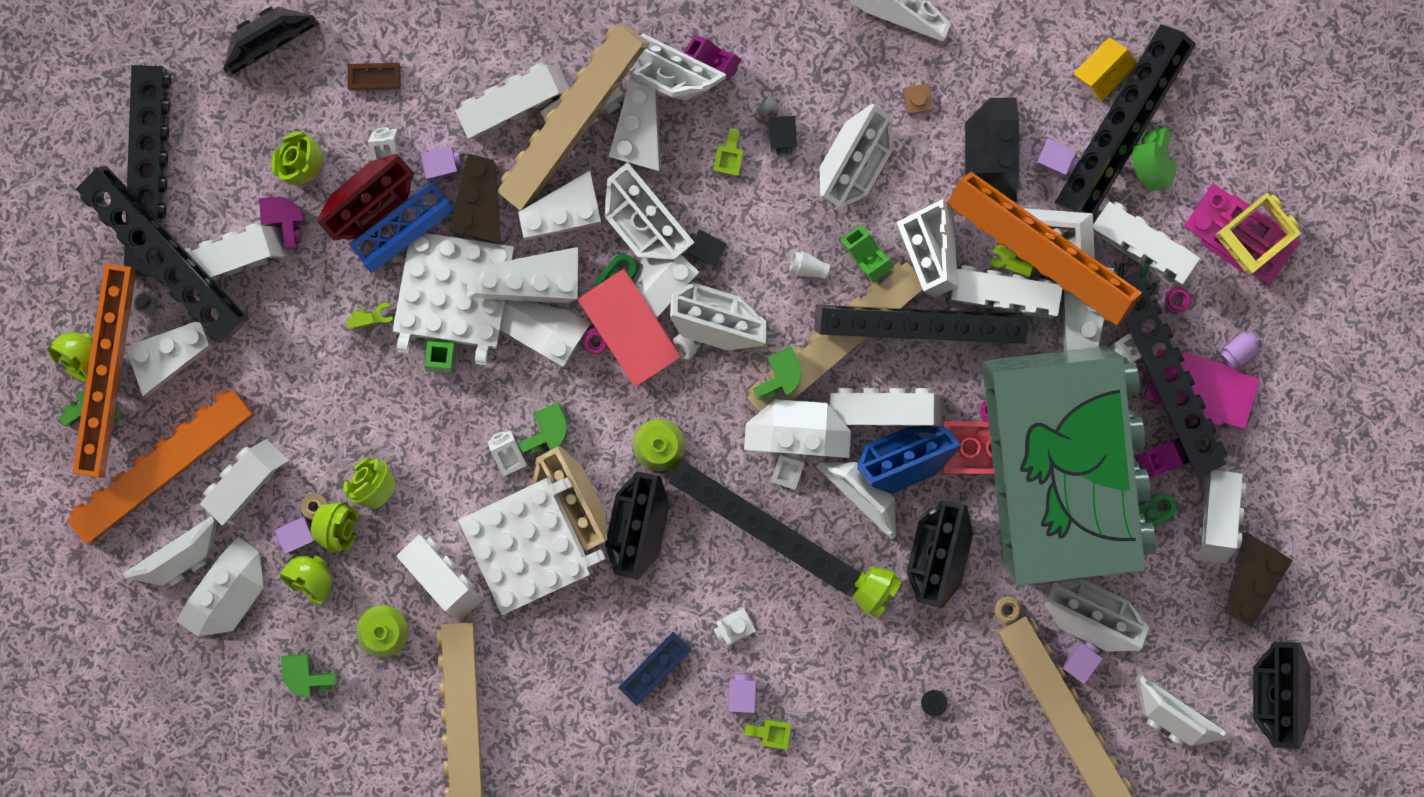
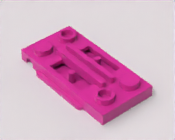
(1255, 233)
(1223, 389)

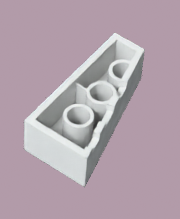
(1144, 244)
(1007, 293)

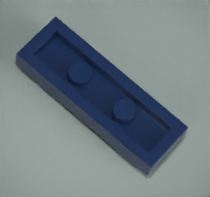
(655, 668)

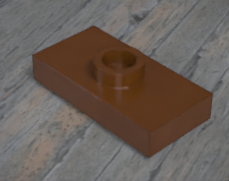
(374, 76)

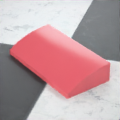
(629, 327)
(975, 450)

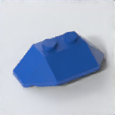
(907, 457)

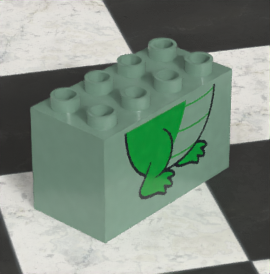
(1067, 464)

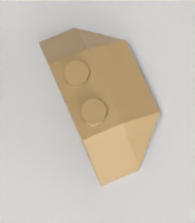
(579, 500)

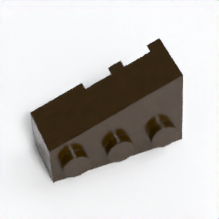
(477, 202)
(1254, 579)

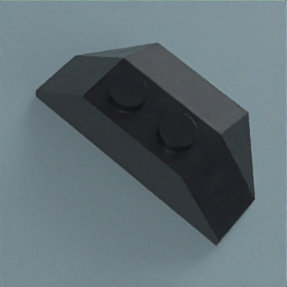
(264, 36)
(994, 145)
(637, 525)
(940, 553)
(1282, 694)

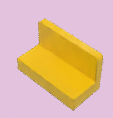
(1106, 68)

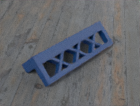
(410, 231)

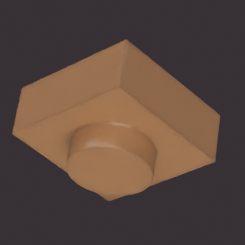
(917, 98)

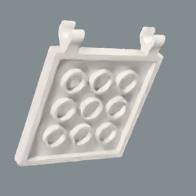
(435, 294)
(527, 545)

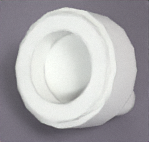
(686, 347)

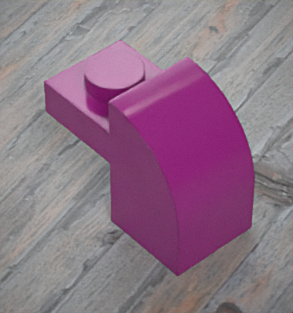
(713, 56)
(283, 212)
(1162, 458)

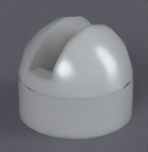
(768, 107)
(143, 300)

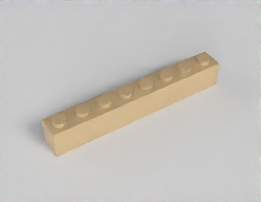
(573, 116)
(827, 350)
(460, 709)
(1062, 710)

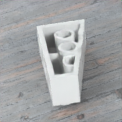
(511, 100)
(239, 250)
(534, 278)
(1080, 323)
(887, 408)

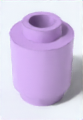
(1240, 350)

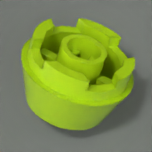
(659, 445)
(370, 484)
(334, 526)
(875, 589)
(382, 631)

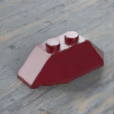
(366, 197)

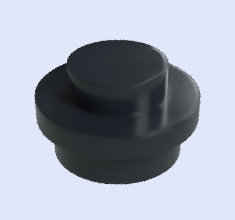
(934, 703)

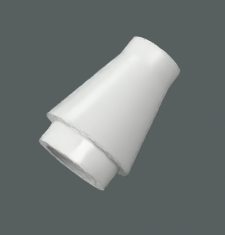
(808, 266)

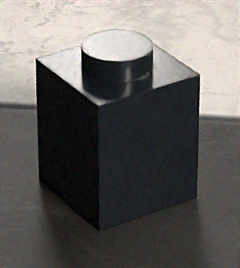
(782, 134)
(706, 248)

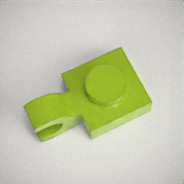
(729, 158)
(1012, 262)
(363, 319)
(773, 734)

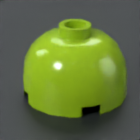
(297, 159)
(73, 352)
(308, 577)

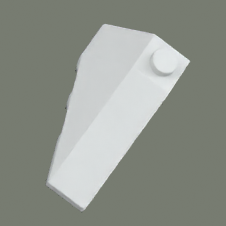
(912, 14)
(661, 278)
(544, 329)

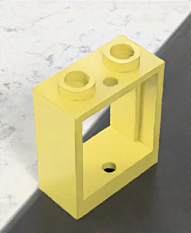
(1239, 252)

